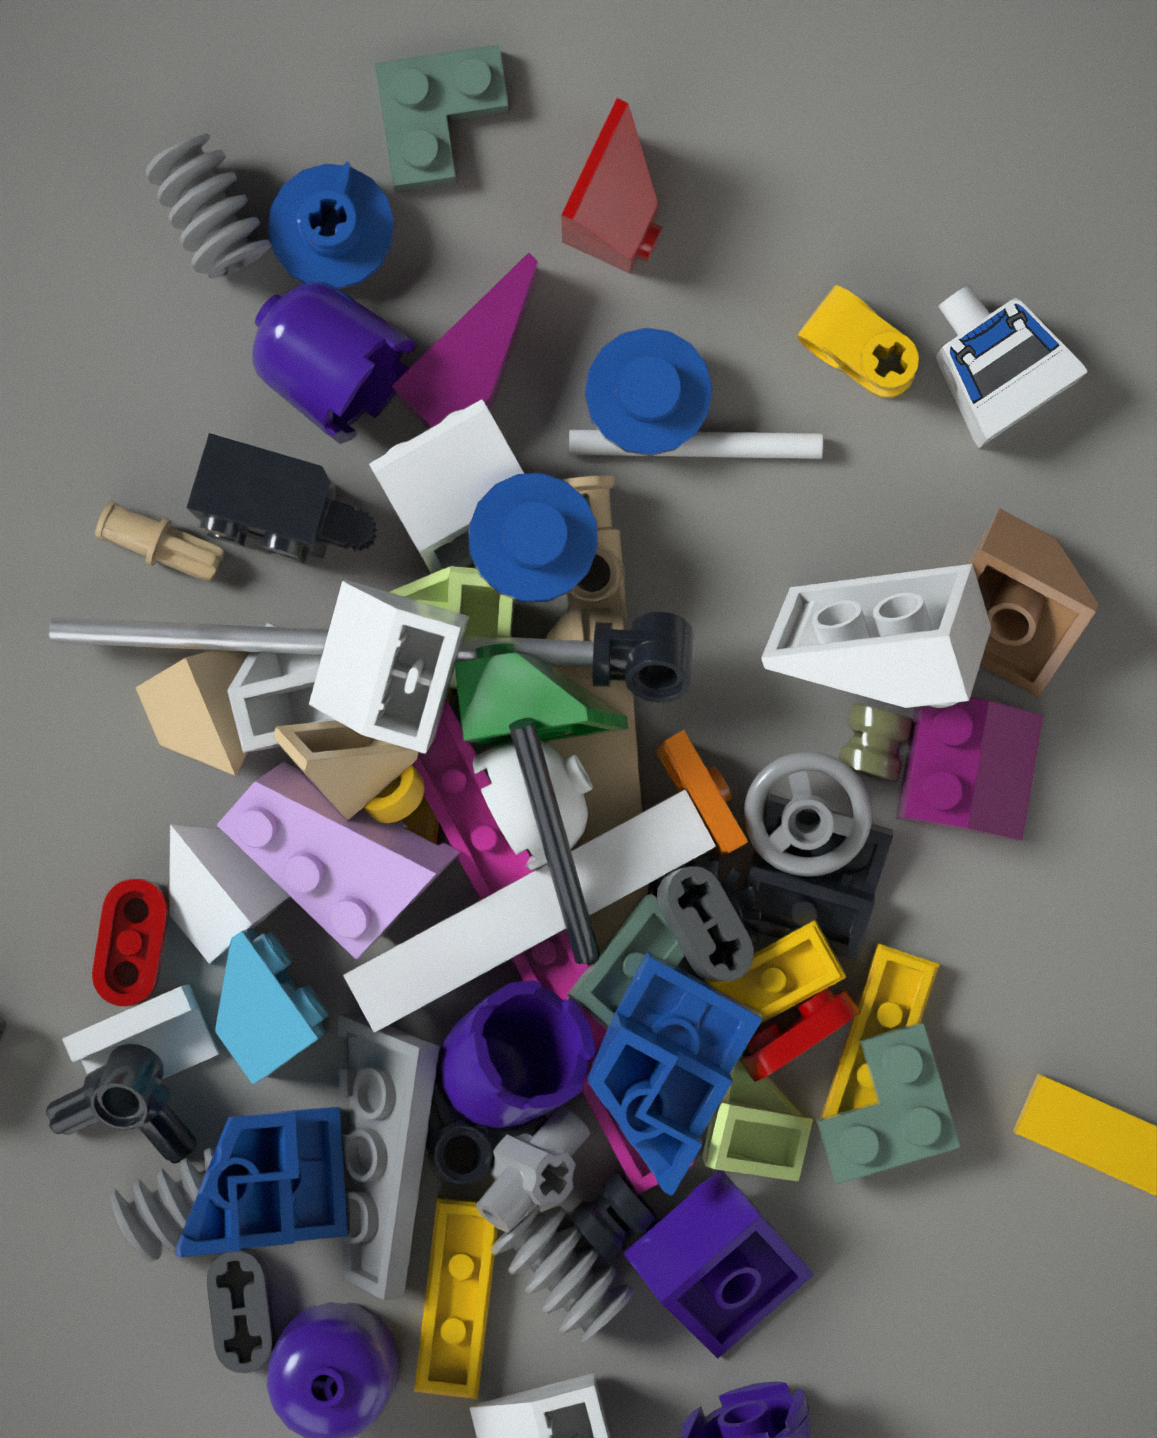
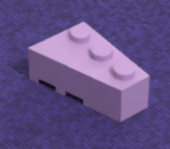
(342, 872)

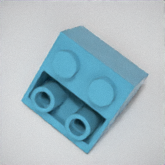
(262, 1010)

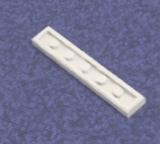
(526, 912)

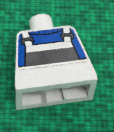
(1001, 363)

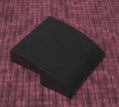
(837, 900)

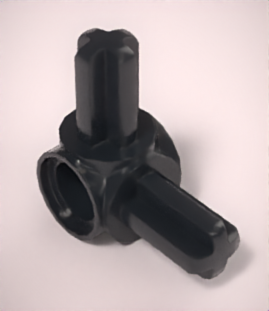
(126, 1096)
(448, 1123)

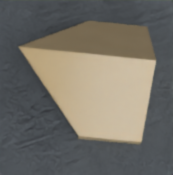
(193, 709)
(342, 762)

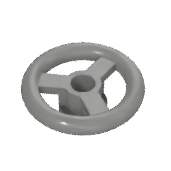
(791, 831)

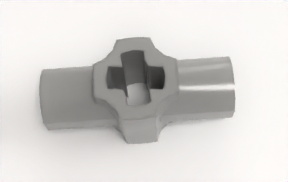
(533, 1169)

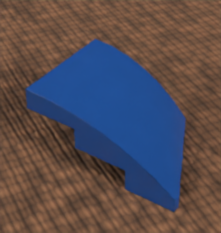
(669, 1063)
(270, 1184)

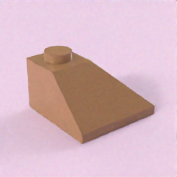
(1031, 600)

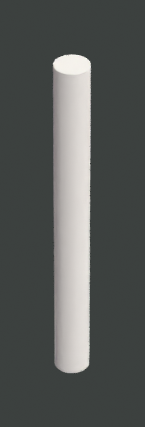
(713, 445)

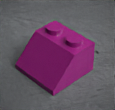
(970, 767)

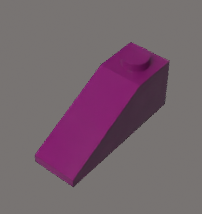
(472, 354)

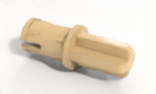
(159, 542)

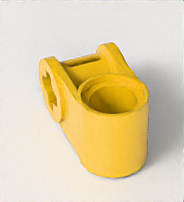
(850, 337)

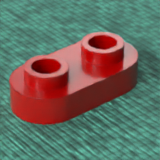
(126, 940)
(821, 1016)

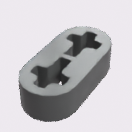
(717, 917)
(225, 1311)

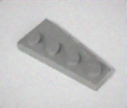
(384, 1153)

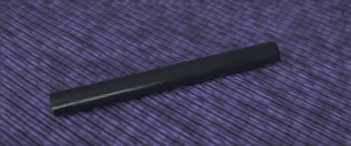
(554, 840)

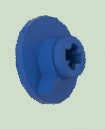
(331, 226)
(648, 391)
(532, 537)

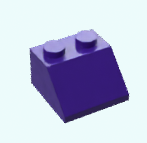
(718, 1264)

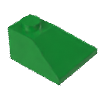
(514, 686)

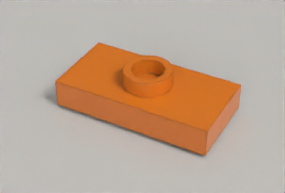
(706, 790)

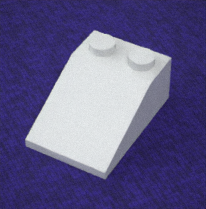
(886, 636)

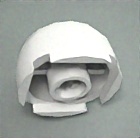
(510, 801)

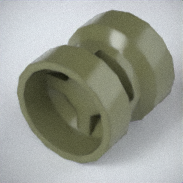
(875, 742)

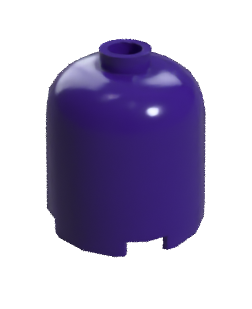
(328, 356)
(516, 1056)
(351, 1349)

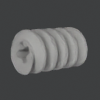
(204, 209)
(161, 1214)
(563, 1271)

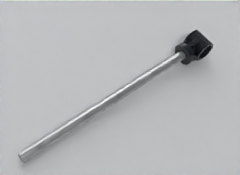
(649, 657)

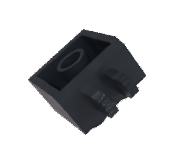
(274, 500)

